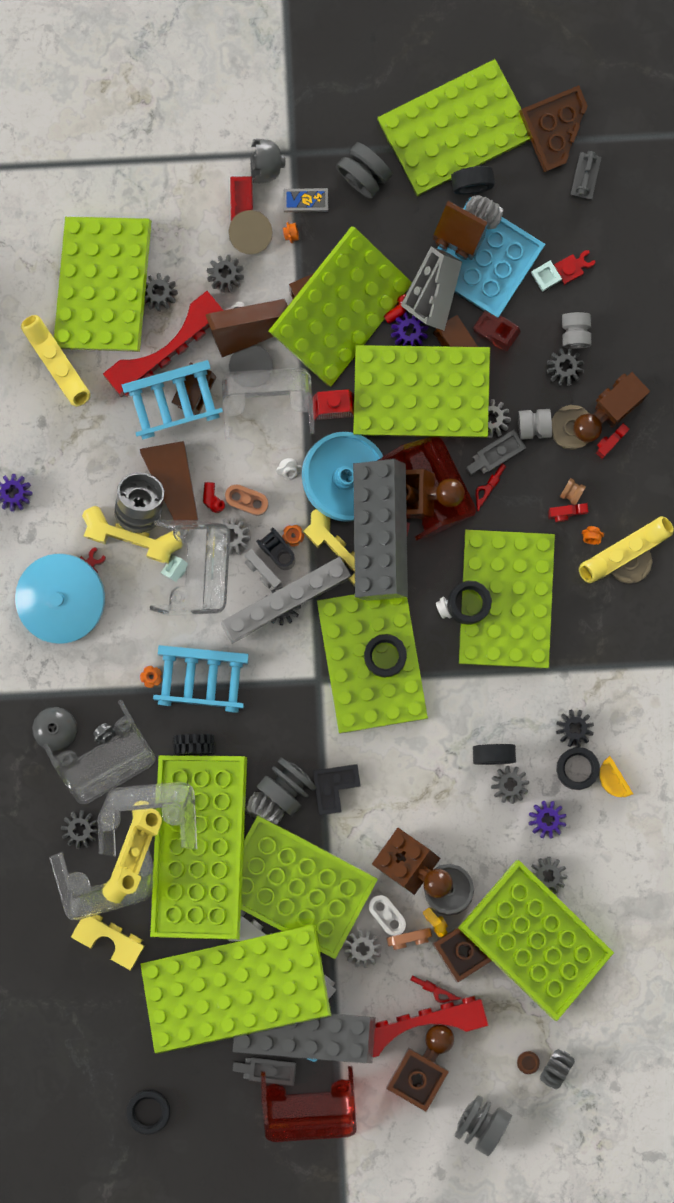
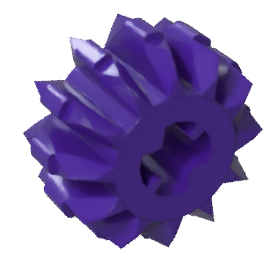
(405, 325)
(18, 498)
(551, 813)

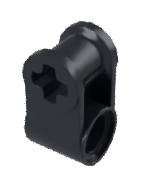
(274, 546)

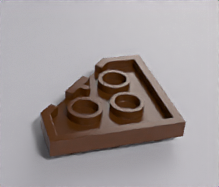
(554, 125)

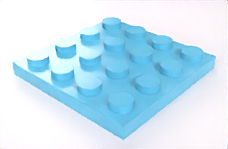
(497, 266)

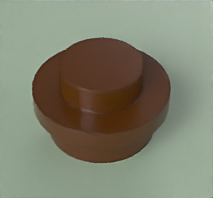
(528, 1062)

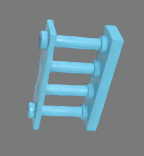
(178, 378)
(214, 660)

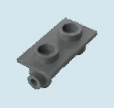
(586, 175)

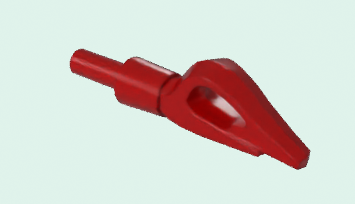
(492, 482)
(431, 987)

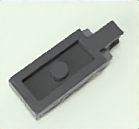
(496, 453)
(276, 1071)

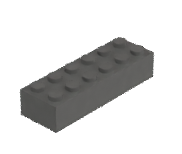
(380, 530)
(328, 1038)

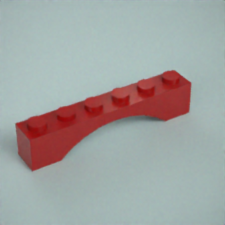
(193, 328)
(465, 1016)

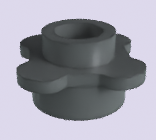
(103, 733)

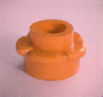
(291, 232)
(299, 535)
(592, 535)
(150, 670)

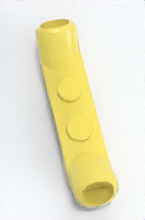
(55, 360)
(99, 530)
(319, 532)
(626, 550)
(125, 874)

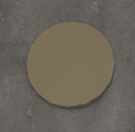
(250, 232)
(563, 427)
(634, 570)

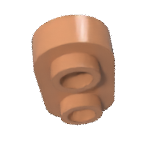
(247, 499)
(419, 936)

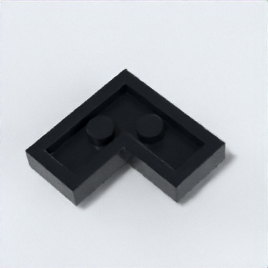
(329, 782)

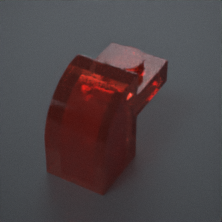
(497, 330)

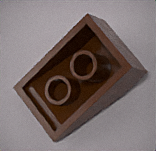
(460, 231)

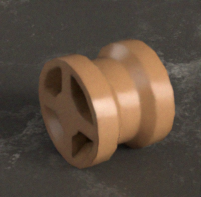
(572, 491)

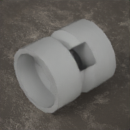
(576, 329)
(534, 424)

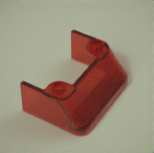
(434, 457)
(310, 1114)

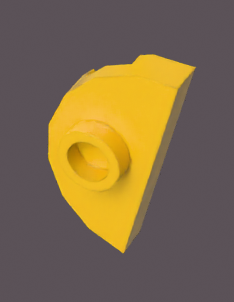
(612, 779)
(437, 922)

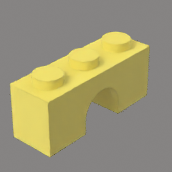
(126, 948)

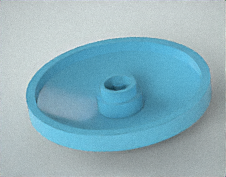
(329, 472)
(60, 598)

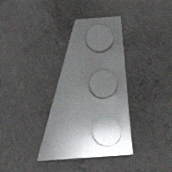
(433, 288)

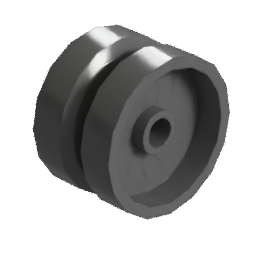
(364, 170)
(460, 897)

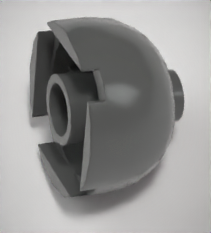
(266, 161)
(64, 734)

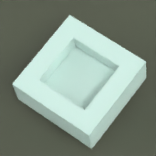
(546, 276)
(175, 568)

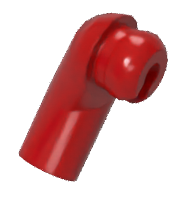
(396, 312)
(210, 500)

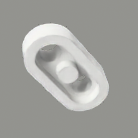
(387, 915)

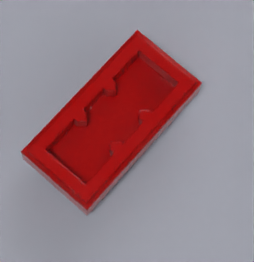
(241, 194)

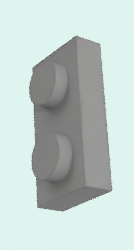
(268, 577)

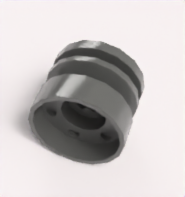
(139, 502)
(286, 786)
(483, 1125)

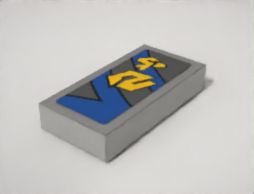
(306, 200)

